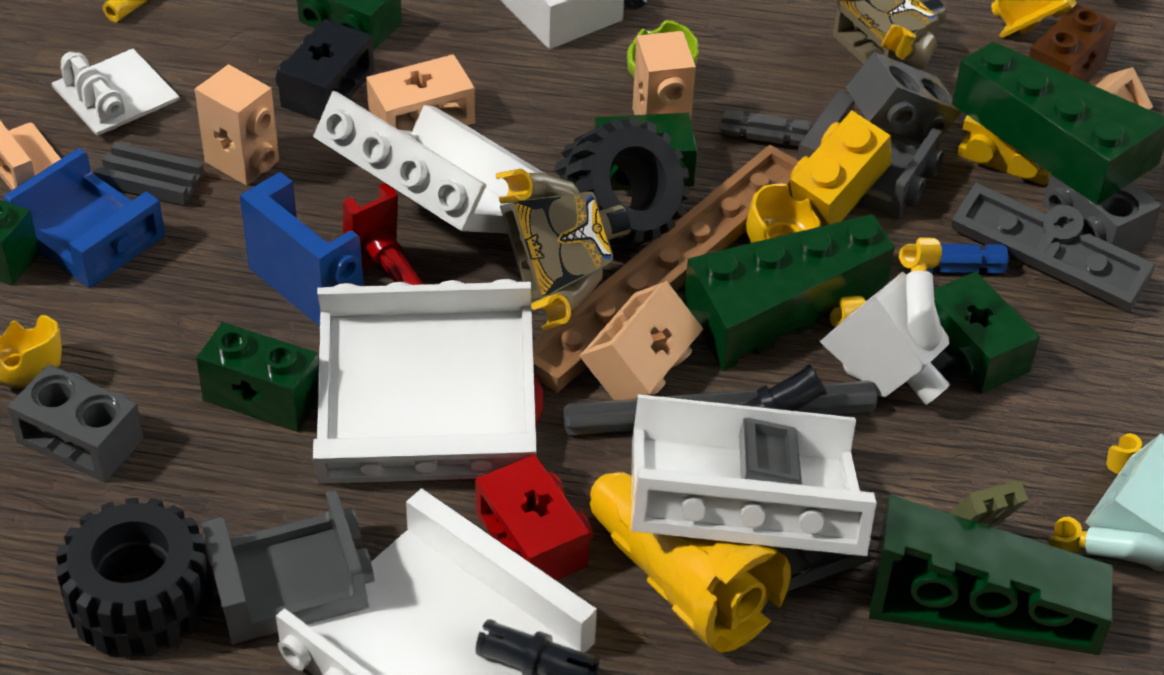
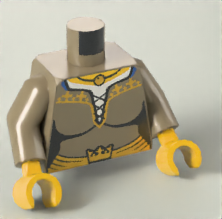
(889, 27)
(558, 239)

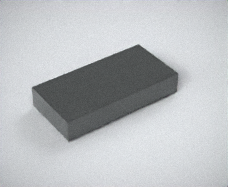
(769, 452)

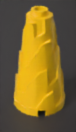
(710, 583)

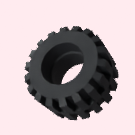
(649, 166)
(139, 612)

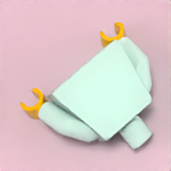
(1130, 513)

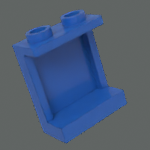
(85, 221)
(289, 252)

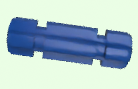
(970, 258)

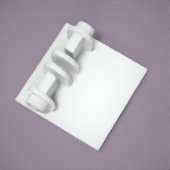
(112, 90)

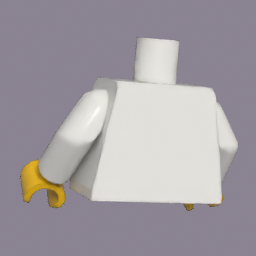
(895, 330)

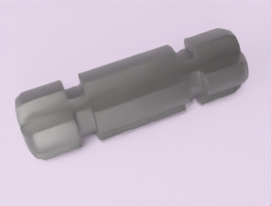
(764, 127)

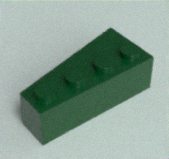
(1060, 121)
(783, 283)
(986, 582)

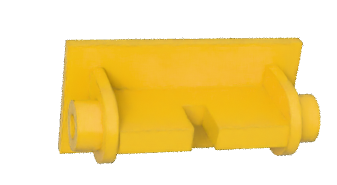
(1027, 14)

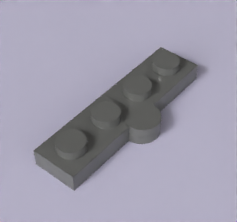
(1054, 245)

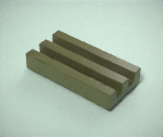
(999, 504)

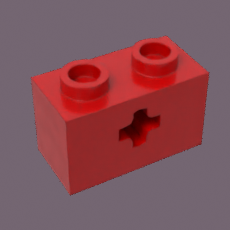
(532, 517)

